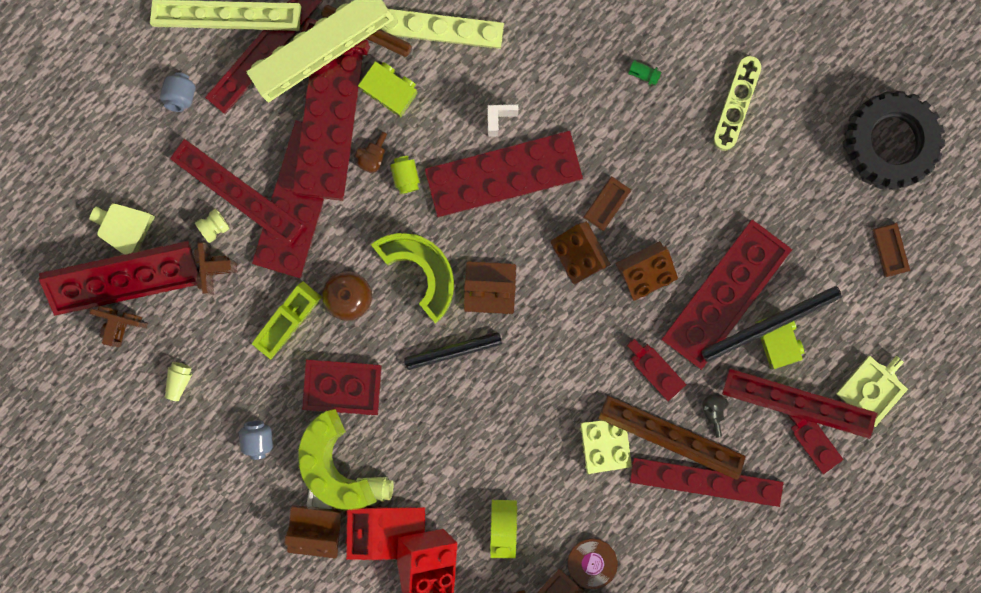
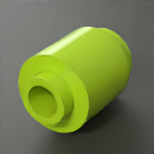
(405, 175)

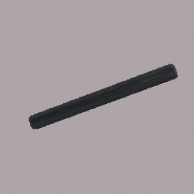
(771, 323)

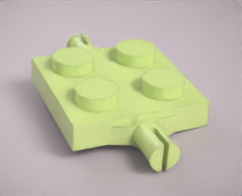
(873, 387)

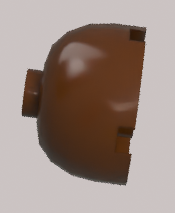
(347, 296)

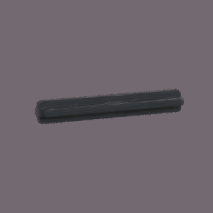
(453, 350)

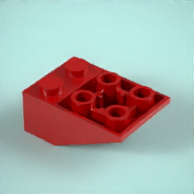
(375, 530)
(427, 562)

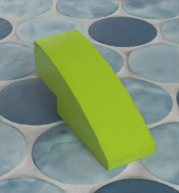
(286, 320)

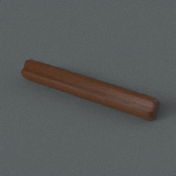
(379, 37)

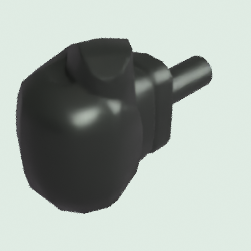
(713, 408)

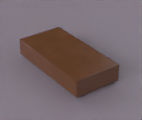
(607, 203)
(890, 250)

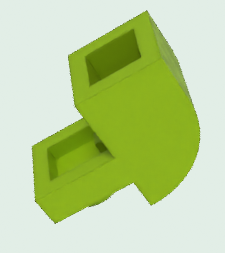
(503, 529)

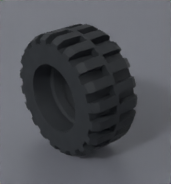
(921, 121)

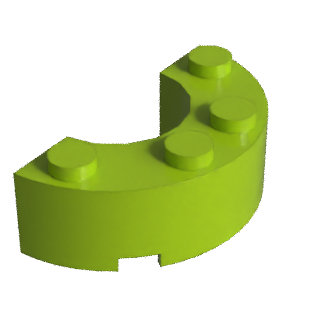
(433, 262)
(319, 470)

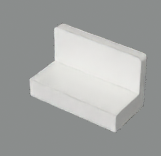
(496, 111)

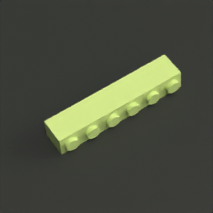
(318, 46)

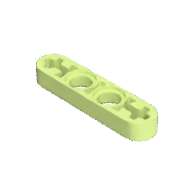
(737, 103)

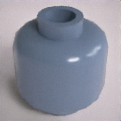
(177, 92)
(255, 439)

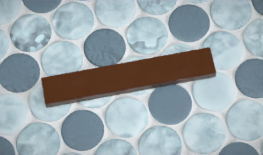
(672, 437)

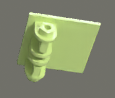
(605, 447)

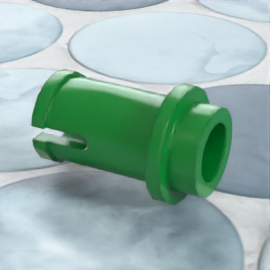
(645, 72)

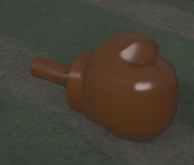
(370, 158)

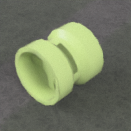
(212, 225)

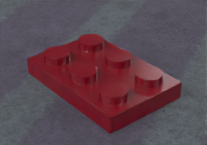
(342, 386)

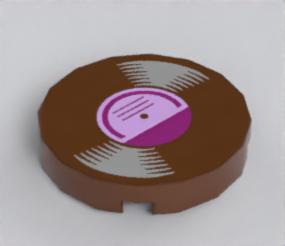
(592, 563)

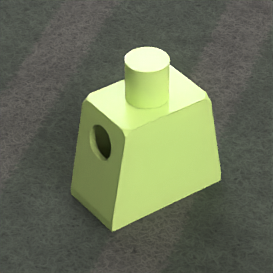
(122, 227)

